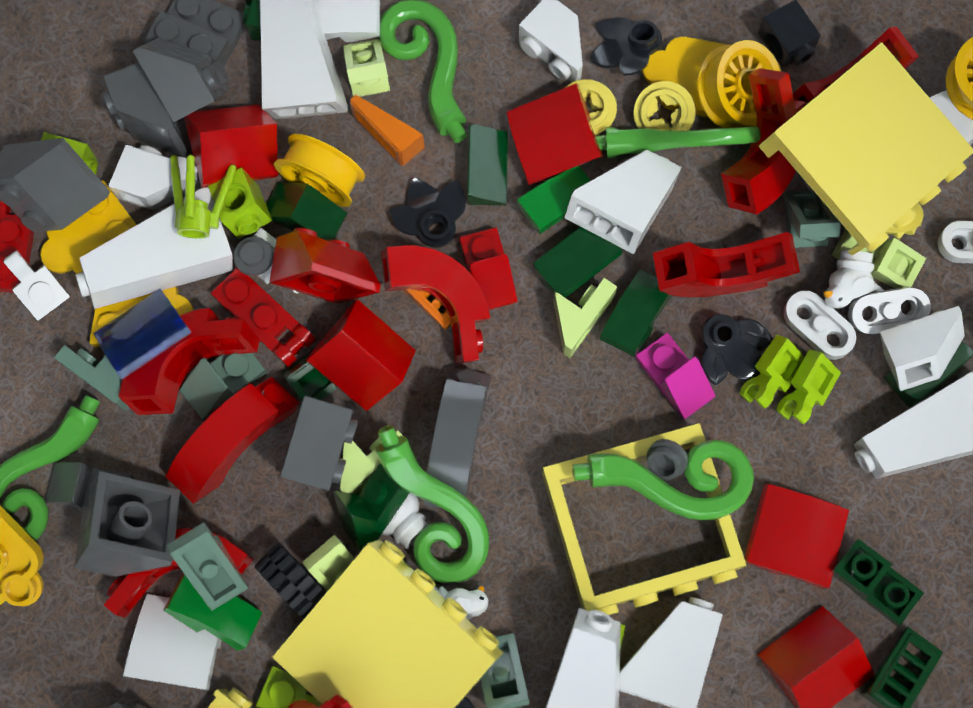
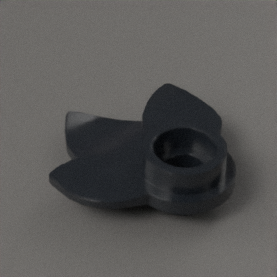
(623, 44)
(430, 207)
(735, 354)

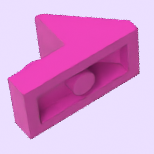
(676, 376)

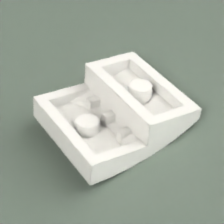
(349, 18)
(170, 650)

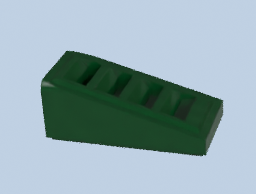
(878, 697)

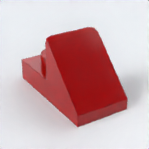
(489, 267)

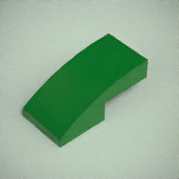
(550, 200)
(230, 622)

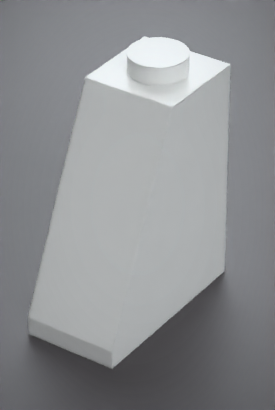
(624, 200)
(674, 657)

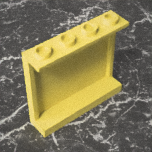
(872, 147)
(387, 639)

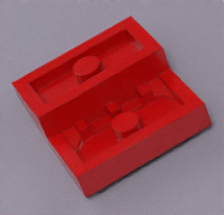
(553, 134)
(796, 536)

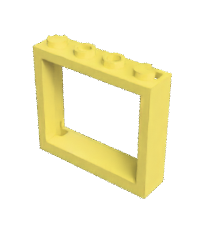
(644, 592)

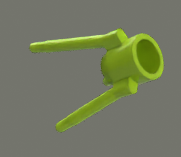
(193, 217)

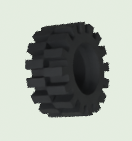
(290, 580)

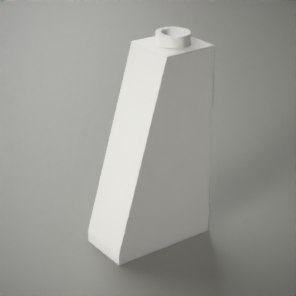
(297, 62)
(152, 259)
(923, 435)
(589, 664)

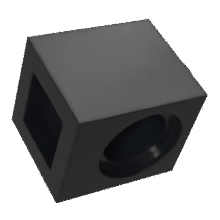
(789, 34)

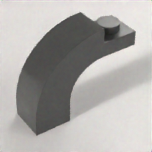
(458, 429)

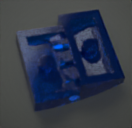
(141, 333)

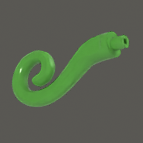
(441, 102)
(639, 140)
(66, 440)
(404, 470)
(619, 470)

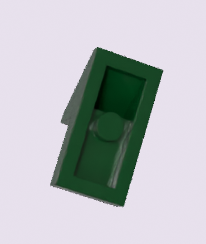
(370, 512)

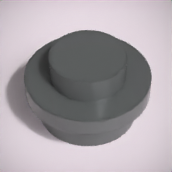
(253, 256)
(666, 459)

